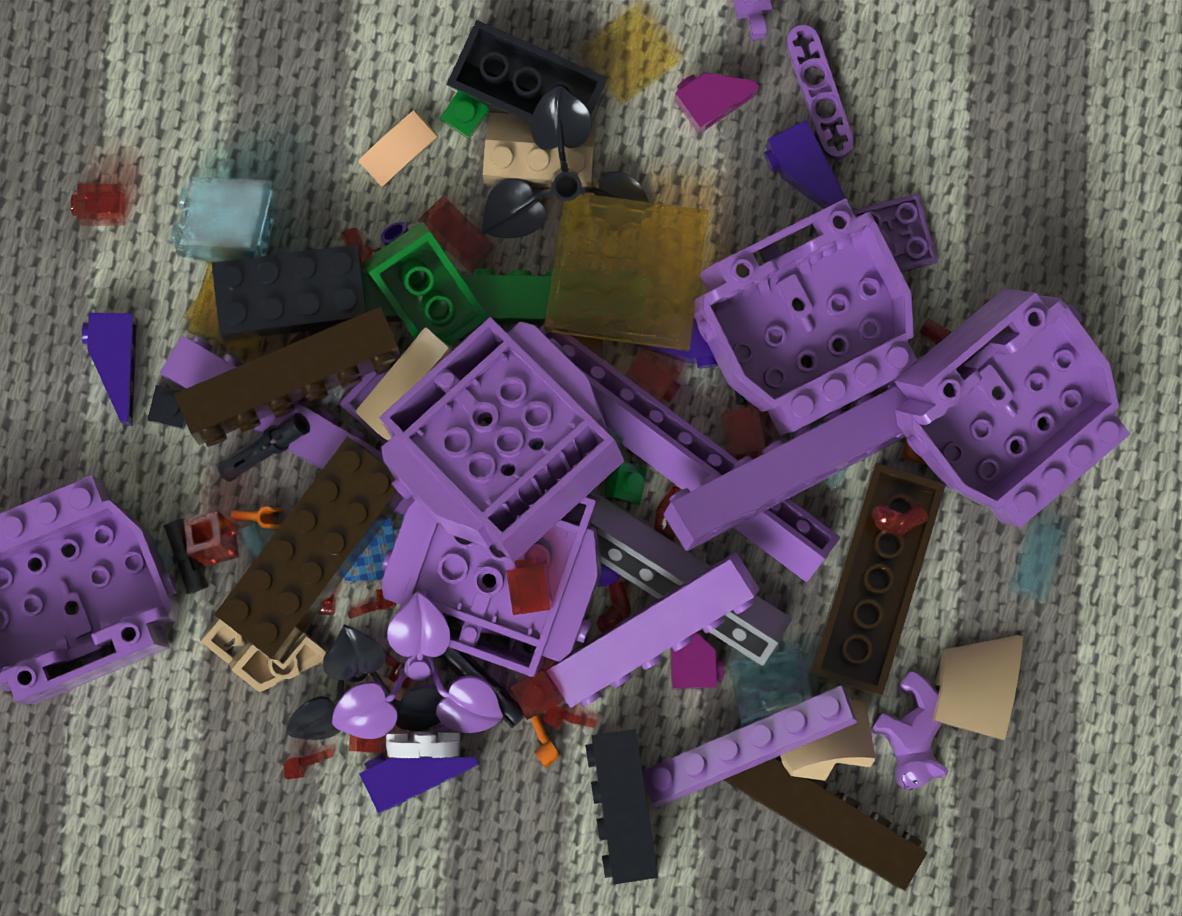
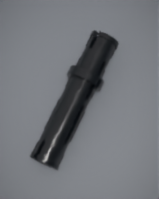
(291, 431)
(465, 665)

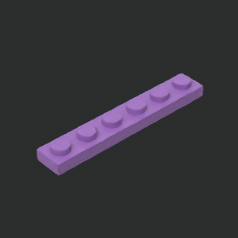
(749, 746)

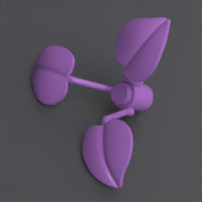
(419, 635)

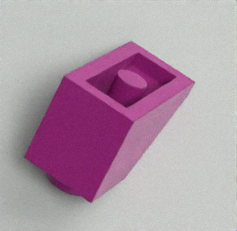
(712, 98)
(695, 666)

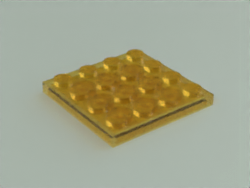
(626, 271)

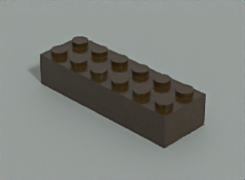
(288, 377)
(312, 550)
(875, 584)

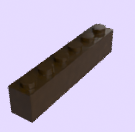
(834, 821)

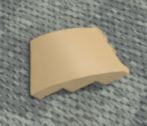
(254, 665)
(979, 685)
(847, 746)

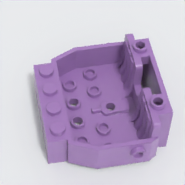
(847, 294)
(1044, 370)
(459, 465)
(452, 576)
(111, 577)

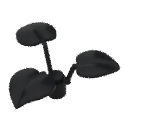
(556, 122)
(353, 658)

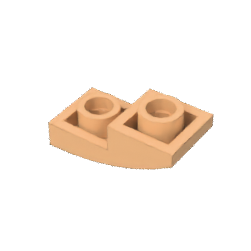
(398, 148)

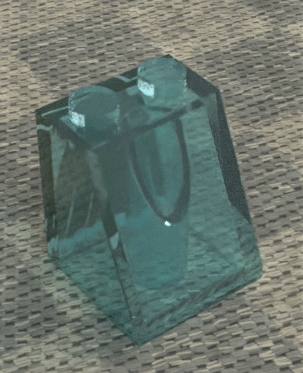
(224, 219)

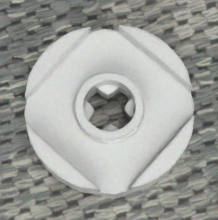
(423, 744)

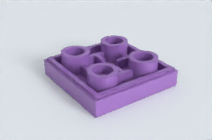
(907, 229)

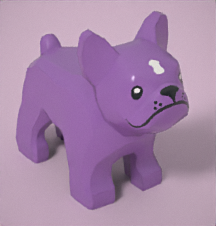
(913, 735)

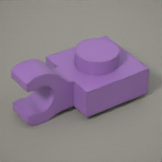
(754, 11)

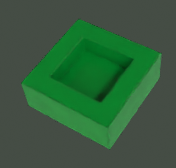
(464, 114)
(626, 483)

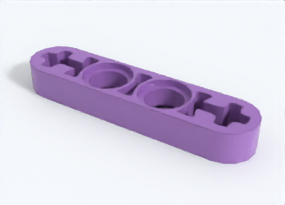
(815, 93)

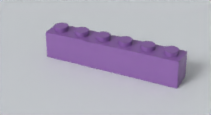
(653, 630)

